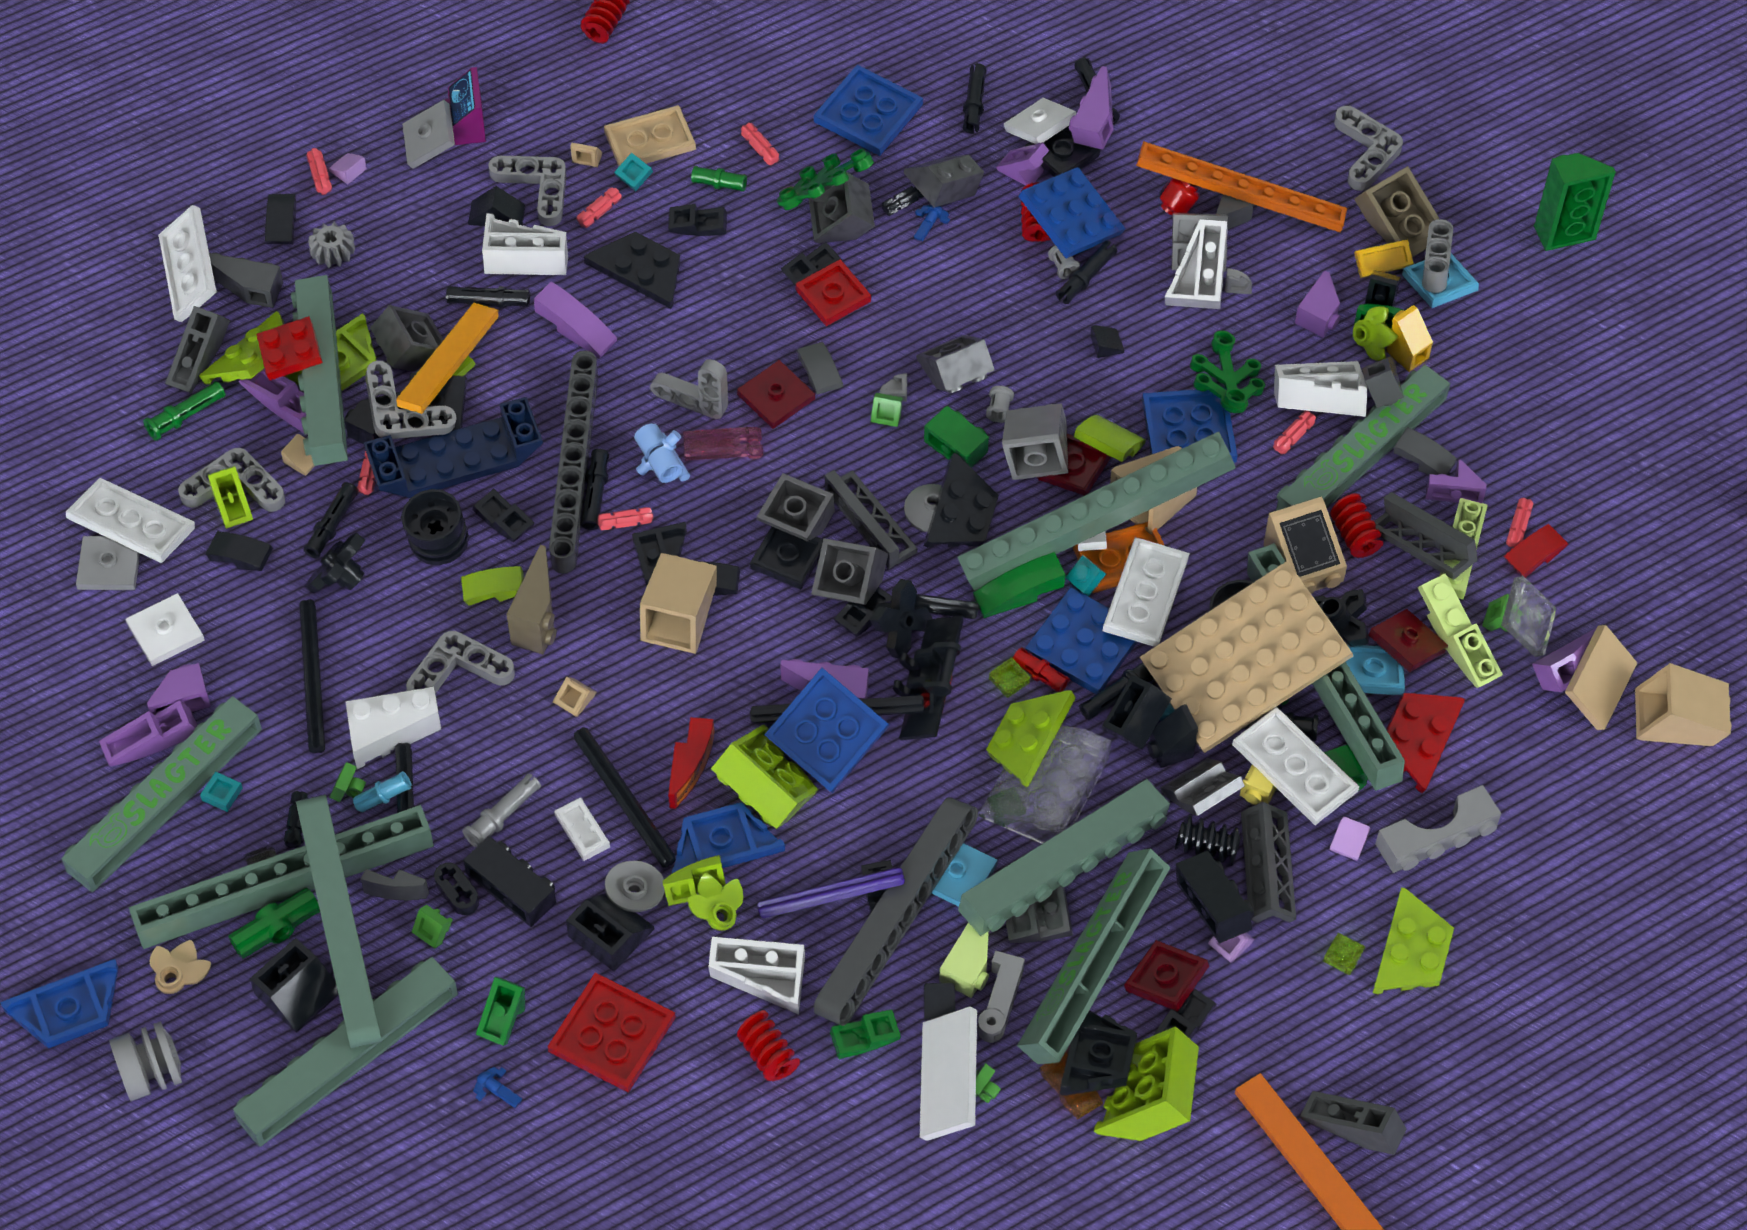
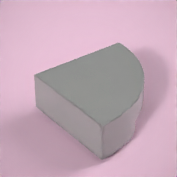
(1237, 282)
(896, 387)

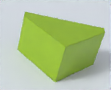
(230, 497)

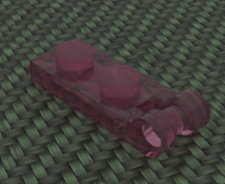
(723, 443)

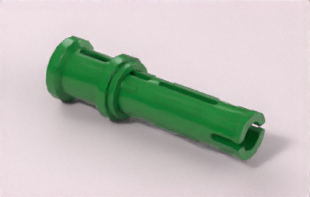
(172, 417)

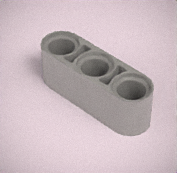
(1437, 256)

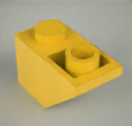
(1413, 339)

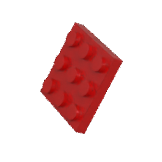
(611, 1032)

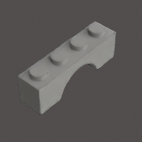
(1406, 844)

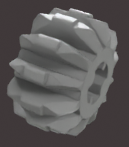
(331, 244)

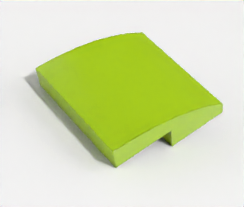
(1109, 437)

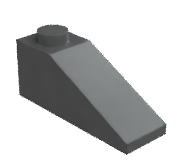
(197, 348)
(1357, 1121)

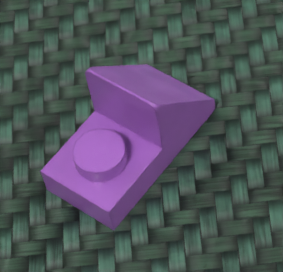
(1024, 163)
(1450, 488)

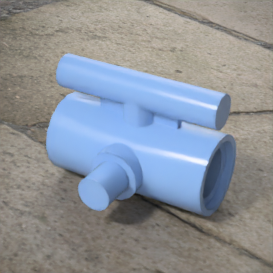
(660, 454)

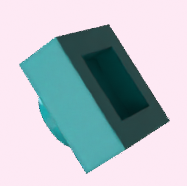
(633, 172)
(1085, 575)
(221, 791)

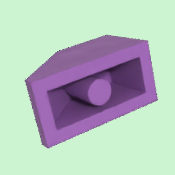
(1320, 307)
(183, 685)

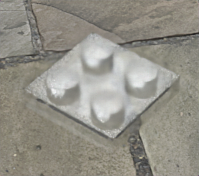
(1529, 616)

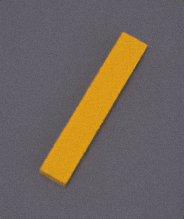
(447, 358)

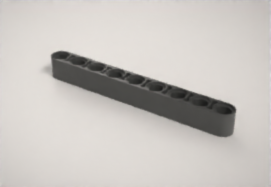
(573, 471)
(895, 912)

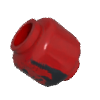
(1178, 196)

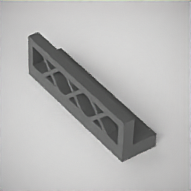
(867, 523)
(1431, 533)
(1263, 860)

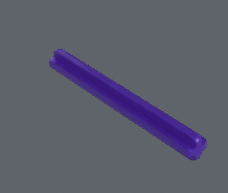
(831, 892)

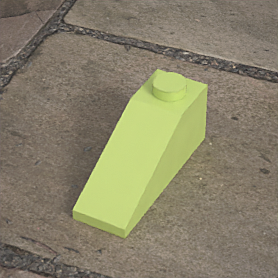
(967, 962)

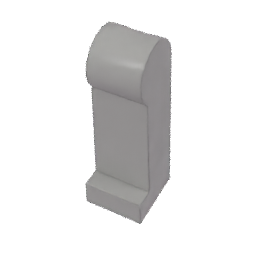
(1009, 974)

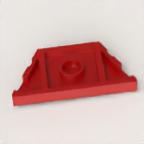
(1421, 731)

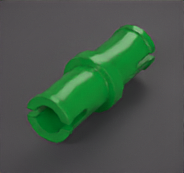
(719, 178)

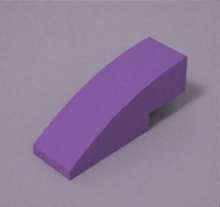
(574, 320)
(277, 395)
(149, 734)

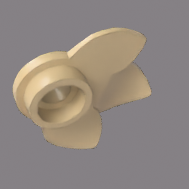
(179, 964)

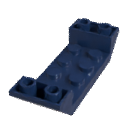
(458, 455)

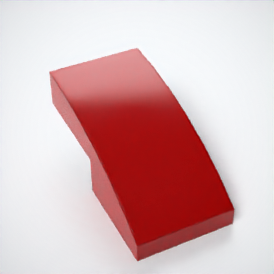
(1535, 549)

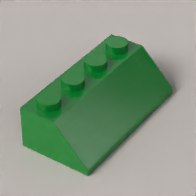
(1573, 201)

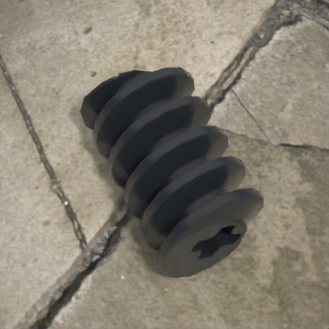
(1208, 839)

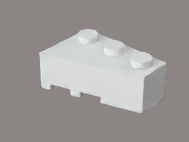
(522, 249)
(1201, 272)
(1321, 387)
(390, 719)
(760, 968)

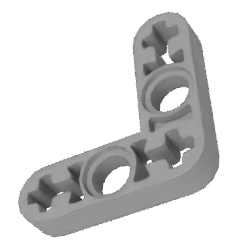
(1375, 143)
(545, 179)
(707, 398)
(392, 413)
(251, 466)
(453, 657)

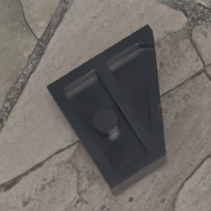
(653, 542)

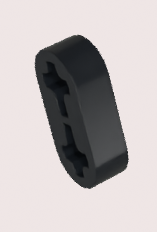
(461, 885)

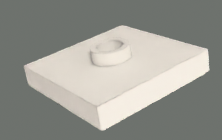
(1040, 121)
(164, 629)

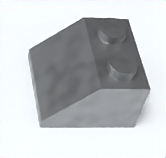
(946, 179)
(842, 212)
(406, 337)
(957, 363)
(797, 508)
(848, 571)

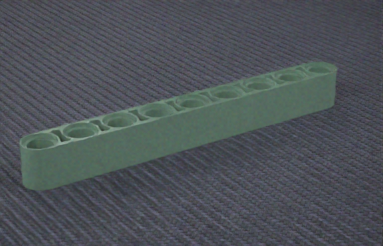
(338, 922)

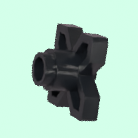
(338, 566)
(1344, 615)
(900, 618)

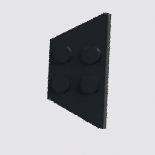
(639, 265)
(962, 507)
(1098, 1056)

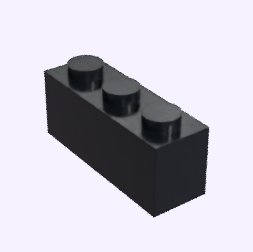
(510, 880)
(1214, 896)

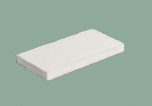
(187, 263)
(130, 520)
(1146, 592)
(1295, 765)
(948, 1073)

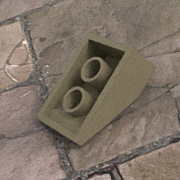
(1399, 210)
(531, 611)

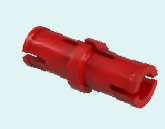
(1041, 670)

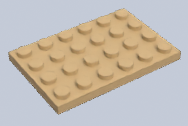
(1247, 655)

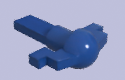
(932, 215)
(486, 1080)

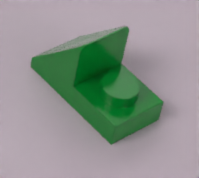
(501, 1009)

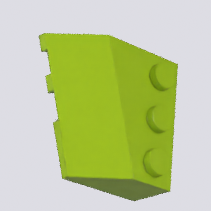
(764, 777)
(1156, 1090)

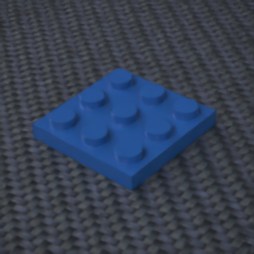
(868, 110)
(1071, 212)
(1185, 418)
(1077, 645)
(827, 730)

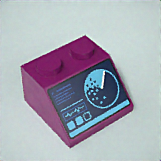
(466, 109)

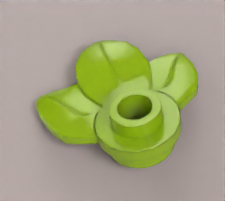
(1373, 333)
(714, 899)

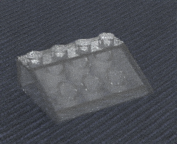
(1057, 789)

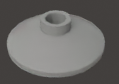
(917, 506)
(634, 877)

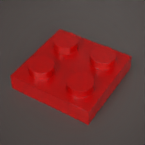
(833, 292)
(289, 348)

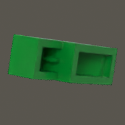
(1020, 585)

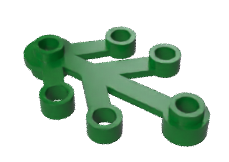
(793, 196)
(1231, 397)

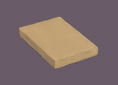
(651, 136)
(1601, 677)

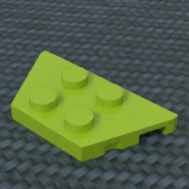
(354, 352)
(242, 359)
(1028, 733)
(1414, 947)

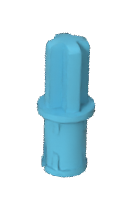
(382, 792)

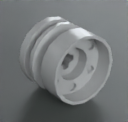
(146, 1061)

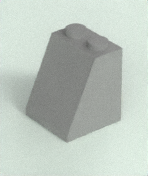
(1036, 441)

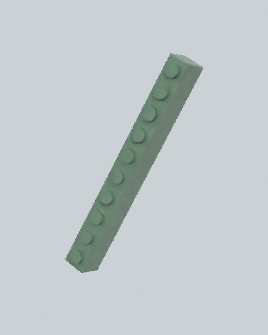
(1099, 510)
(1346, 702)
(276, 878)

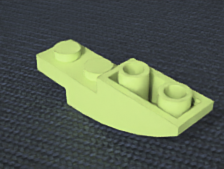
(1468, 520)
(1453, 626)

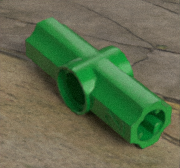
(274, 923)

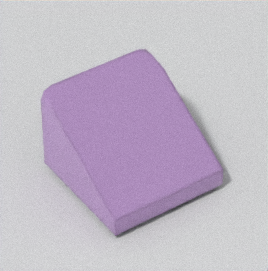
(348, 167)
(1350, 838)
(1233, 947)

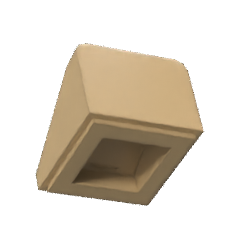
(585, 154)
(295, 456)
(573, 696)

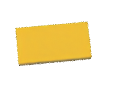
(1384, 258)

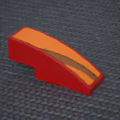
(690, 759)

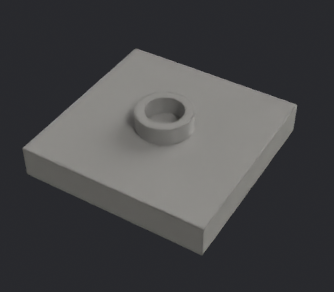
(428, 134)
(106, 565)

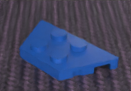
(727, 833)
(66, 1006)

